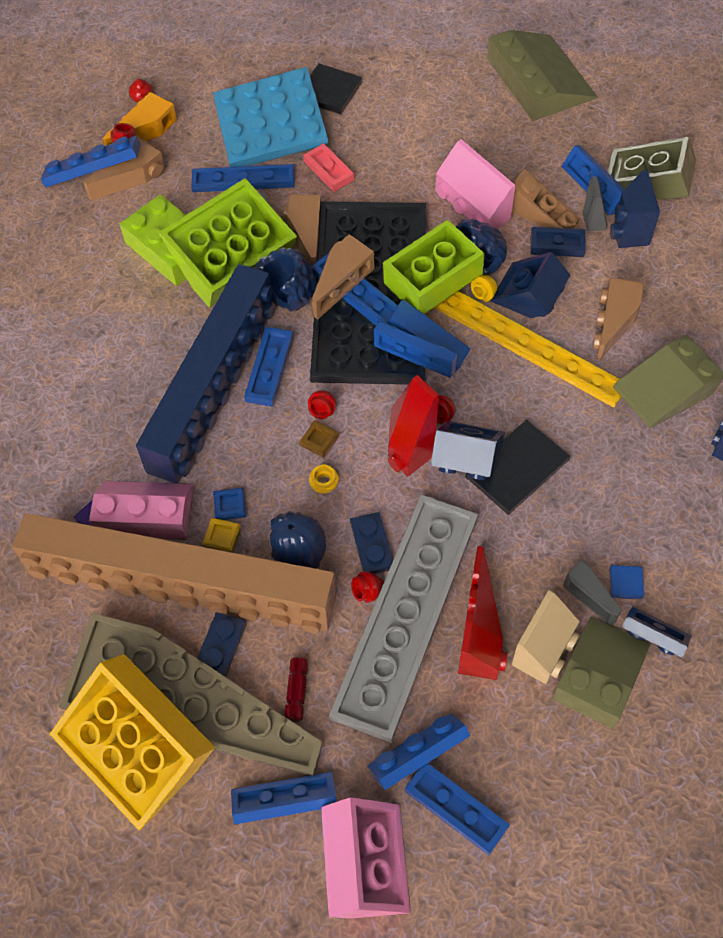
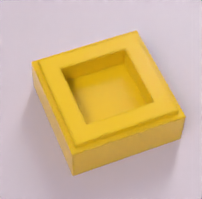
(221, 535)

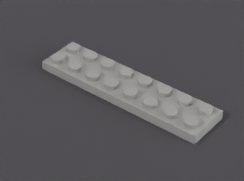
(404, 619)

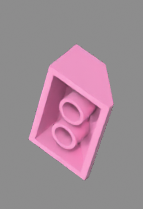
(475, 186)
(143, 508)
(364, 859)

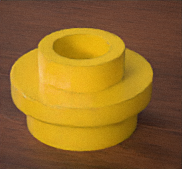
(484, 287)
(323, 471)

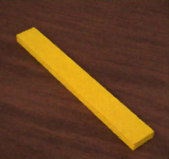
(532, 347)

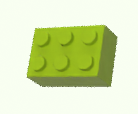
(142, 235)
(433, 267)

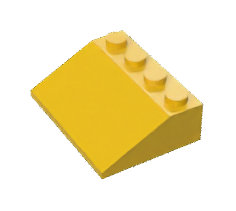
(131, 740)

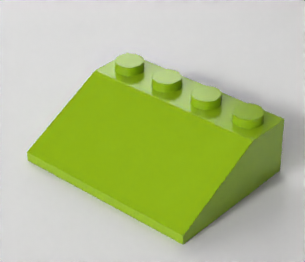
(222, 234)

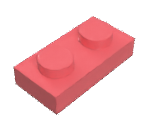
(328, 167)

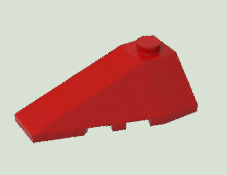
(413, 427)
(482, 636)

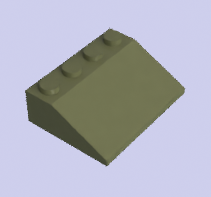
(537, 73)

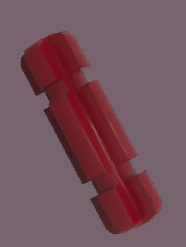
(296, 689)

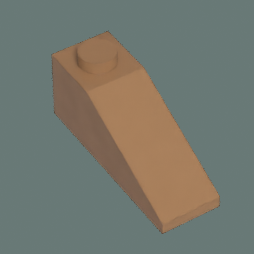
(126, 174)
(304, 220)
(344, 269)

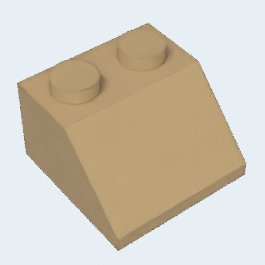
(546, 639)

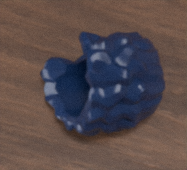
(488, 240)
(290, 277)
(297, 539)

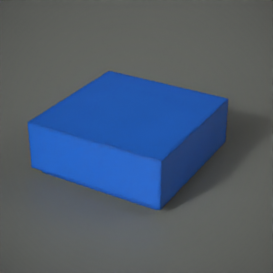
(229, 504)
(626, 582)

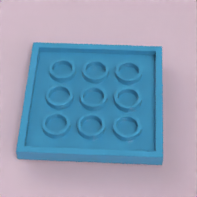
(270, 118)

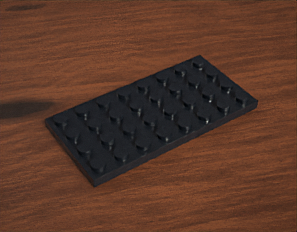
(343, 336)

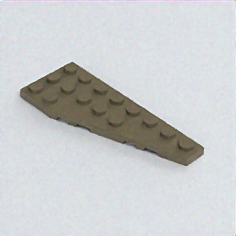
(210, 701)

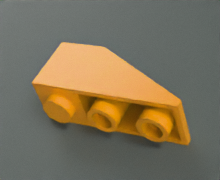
(149, 118)

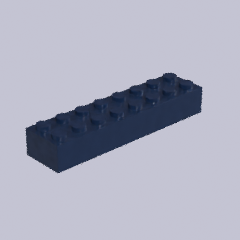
(206, 375)

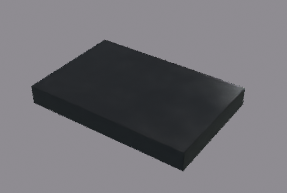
(522, 467)

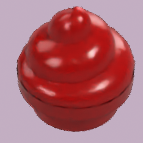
(139, 89)
(122, 130)
(321, 404)
(446, 409)
(366, 586)

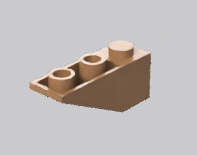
(539, 205)
(621, 309)

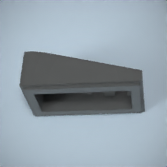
(593, 208)
(589, 590)

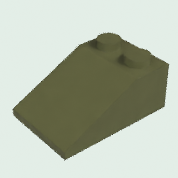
(667, 162)
(670, 381)
(601, 672)

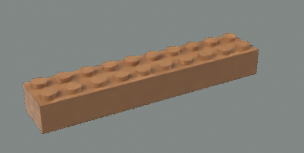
(176, 572)

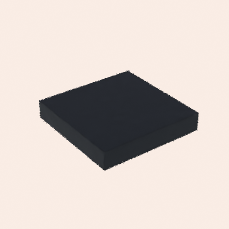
(334, 87)

